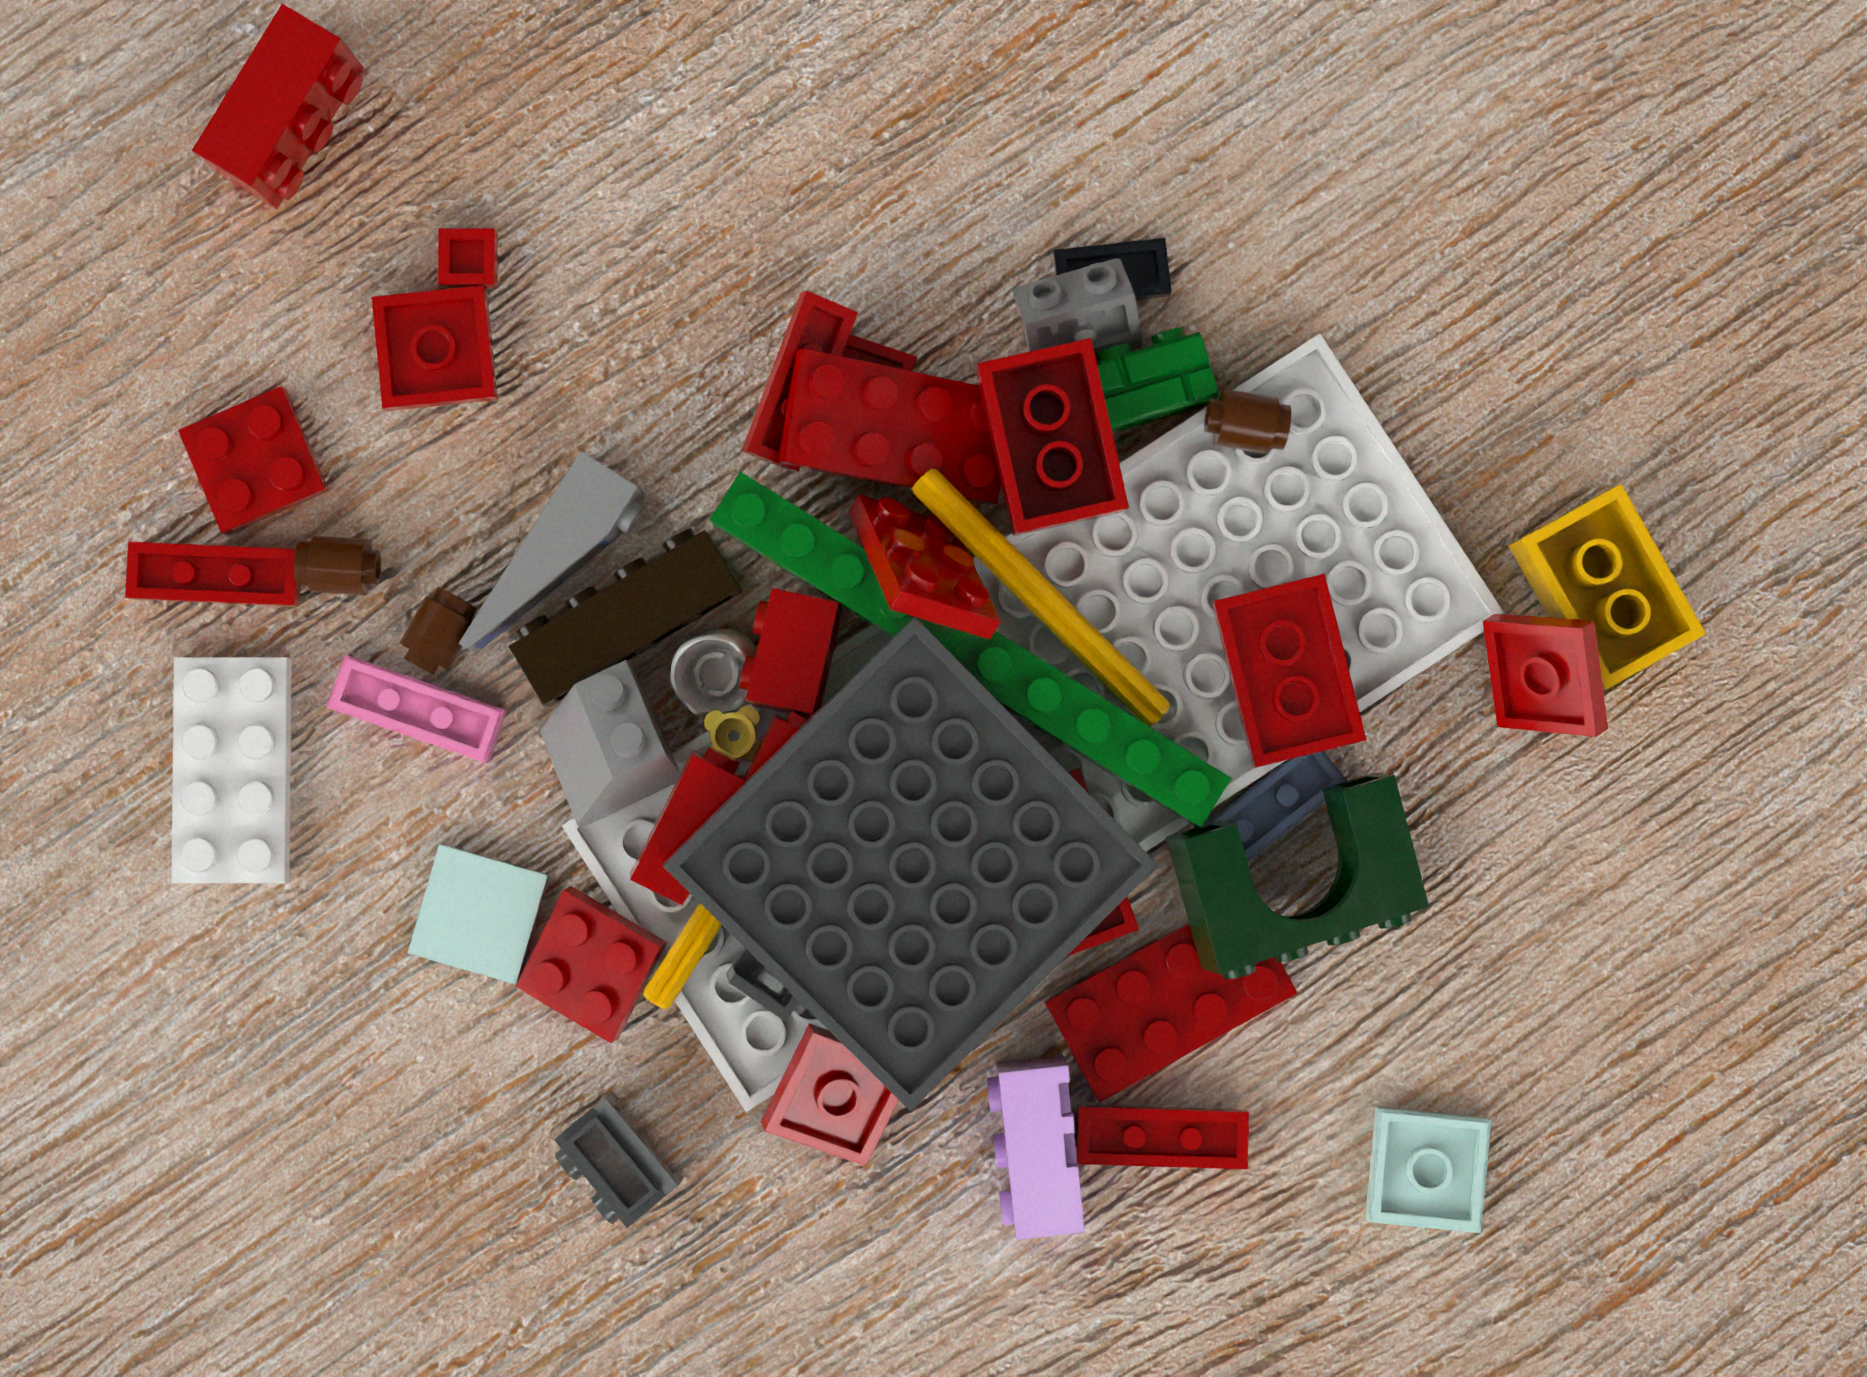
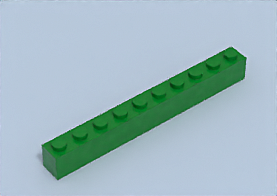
(1004, 668)

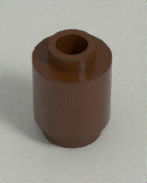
(1248, 421)
(337, 565)
(437, 630)

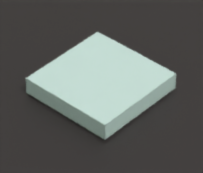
(478, 914)
(1428, 1169)

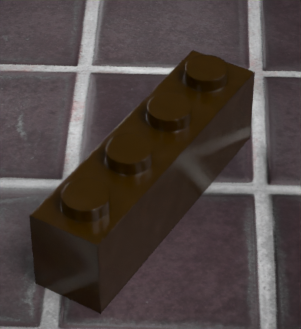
(625, 617)

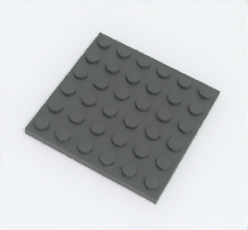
(910, 863)

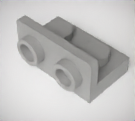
(1079, 306)

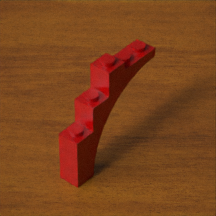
(697, 794)

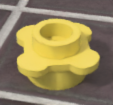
(742, 721)

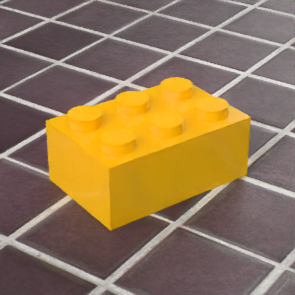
(1609, 570)

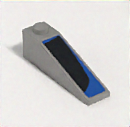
(570, 531)

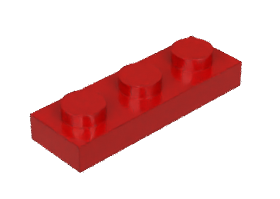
(815, 326)
(211, 574)
(1162, 1137)

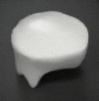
(709, 671)

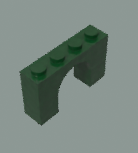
(1373, 883)

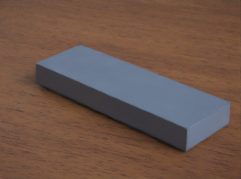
(1279, 800)

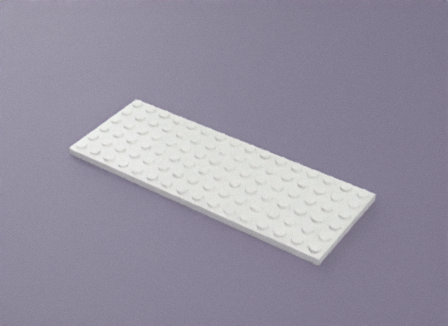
(1195, 532)

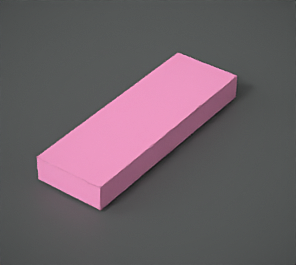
(416, 708)

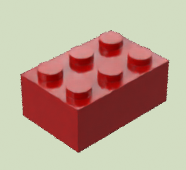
(280, 107)
(1051, 437)

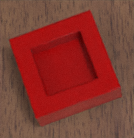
(467, 257)

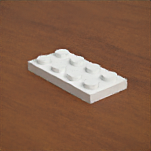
(231, 770)

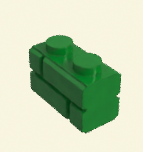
(1156, 379)

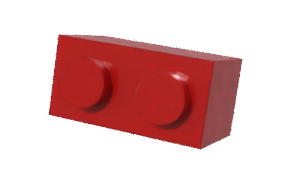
(792, 652)

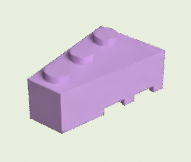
(1037, 1147)

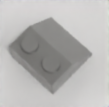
(608, 745)

